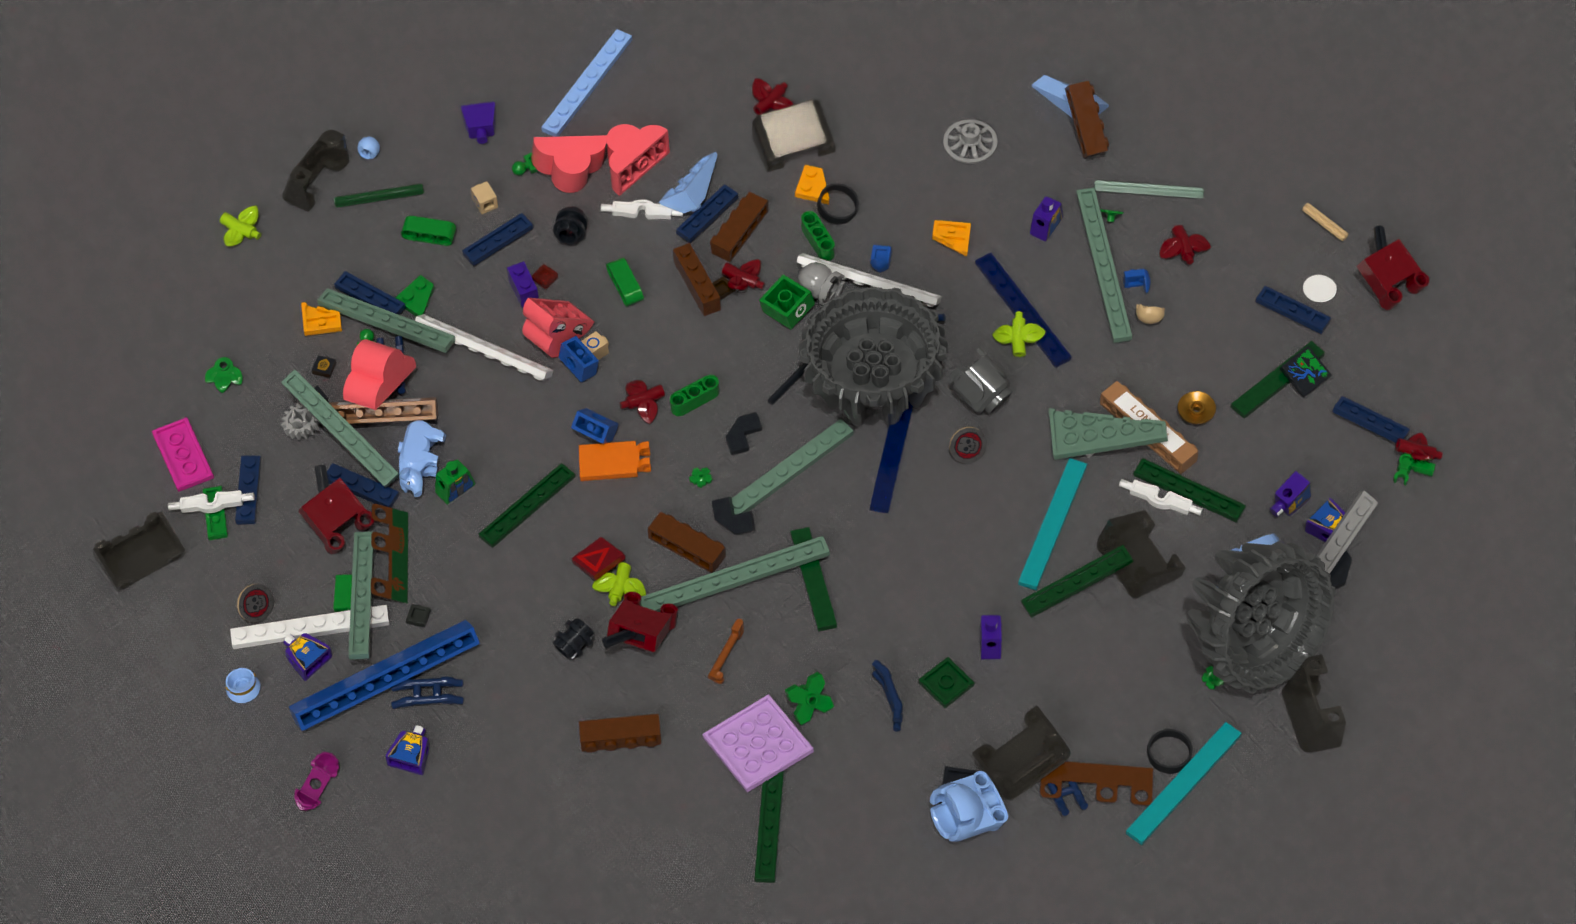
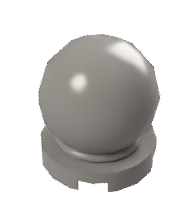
(821, 281)

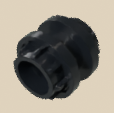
(570, 225)
(573, 639)

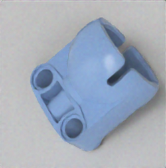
(967, 807)

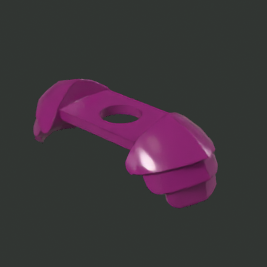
(324, 767)

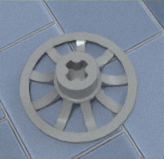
(970, 136)

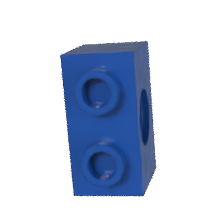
(578, 359)
(594, 425)

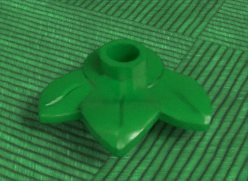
(223, 376)

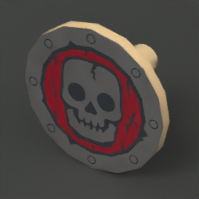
(968, 445)
(255, 603)

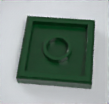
(946, 682)

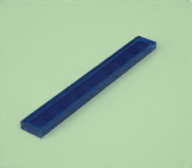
(1018, 302)
(890, 463)

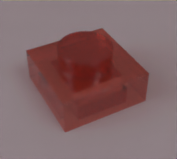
(545, 276)

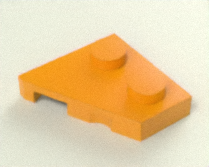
(811, 184)
(953, 235)
(320, 320)

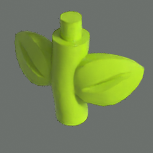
(240, 227)
(1018, 334)
(618, 584)

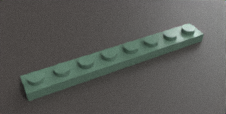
(386, 320)
(340, 428)
(791, 467)
(361, 596)

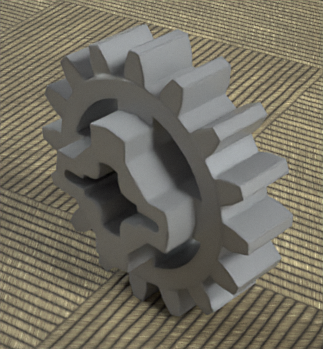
(299, 422)

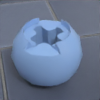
(368, 147)

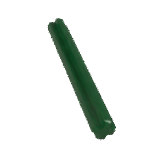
(378, 195)

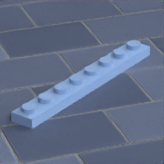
(586, 83)

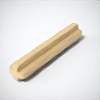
(1325, 221)

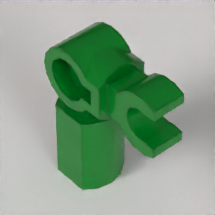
(1407, 463)

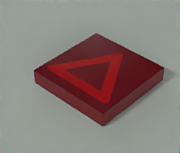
(598, 558)

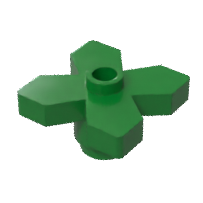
(809, 697)

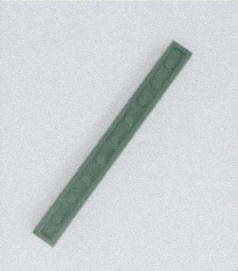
(1104, 265)
(738, 574)

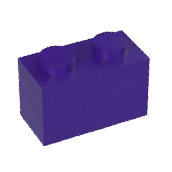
(522, 282)

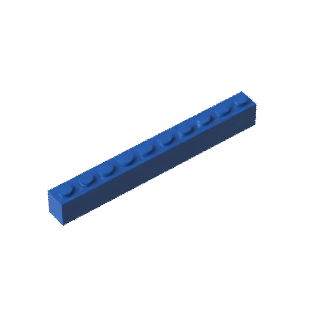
(384, 675)

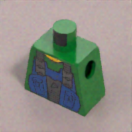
(453, 481)

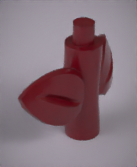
(769, 97)
(1183, 245)
(745, 276)
(643, 399)
(1418, 448)

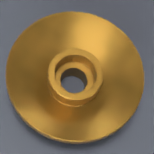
(1196, 401)

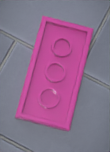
(182, 454)

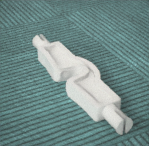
(631, 209)
(221, 501)
(1170, 501)

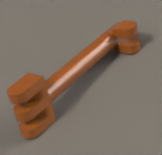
(737, 632)

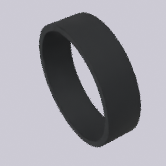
(839, 187)
(1169, 733)

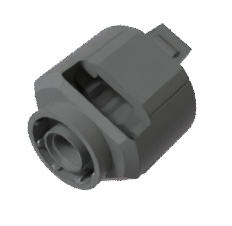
(982, 385)

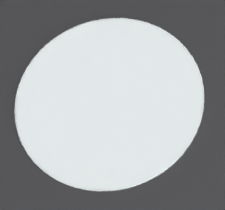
(1319, 288)

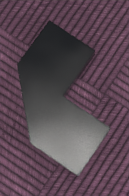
(743, 426)
(724, 514)
(1340, 571)

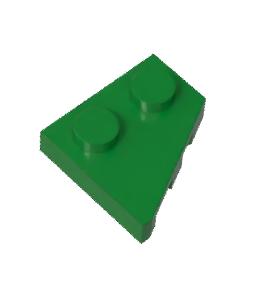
(417, 295)

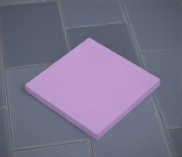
(758, 743)

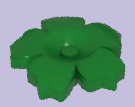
(700, 477)
(1211, 679)

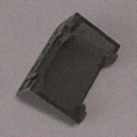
(1024, 757)

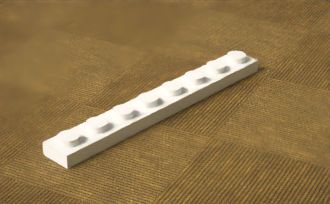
(875, 281)
(490, 350)
(312, 625)

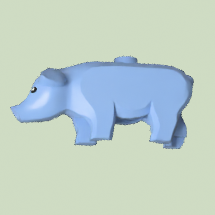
(415, 455)

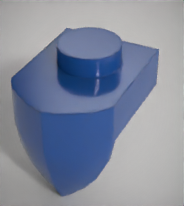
(881, 258)
(1137, 278)

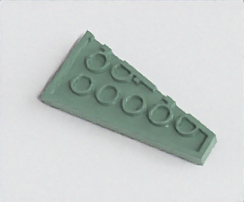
(1094, 433)

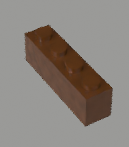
(1086, 119)
(739, 226)
(696, 279)
(686, 542)
(620, 733)

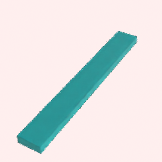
(1052, 524)
(1183, 783)

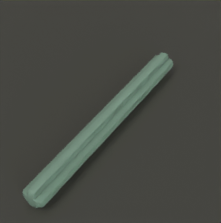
(1149, 189)

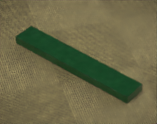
(1267, 387)
(1189, 489)
(526, 505)
(1077, 581)
(815, 585)
(769, 829)

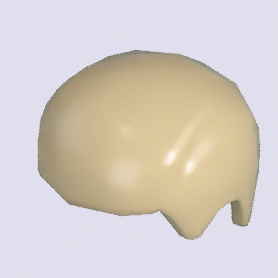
(1149, 315)

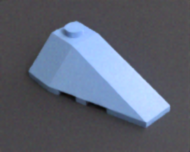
(1055, 92)
(692, 187)

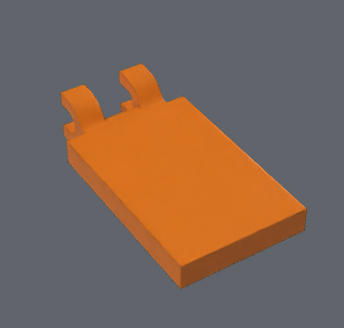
(613, 460)

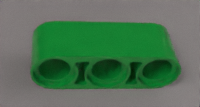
(428, 230)
(817, 235)
(624, 281)
(703, 393)

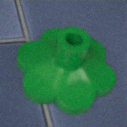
(1111, 214)

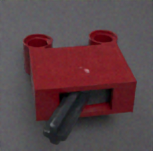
(1389, 268)
(332, 510)
(639, 624)

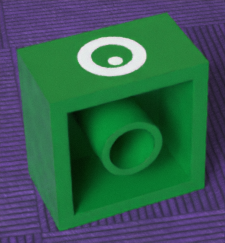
(787, 301)

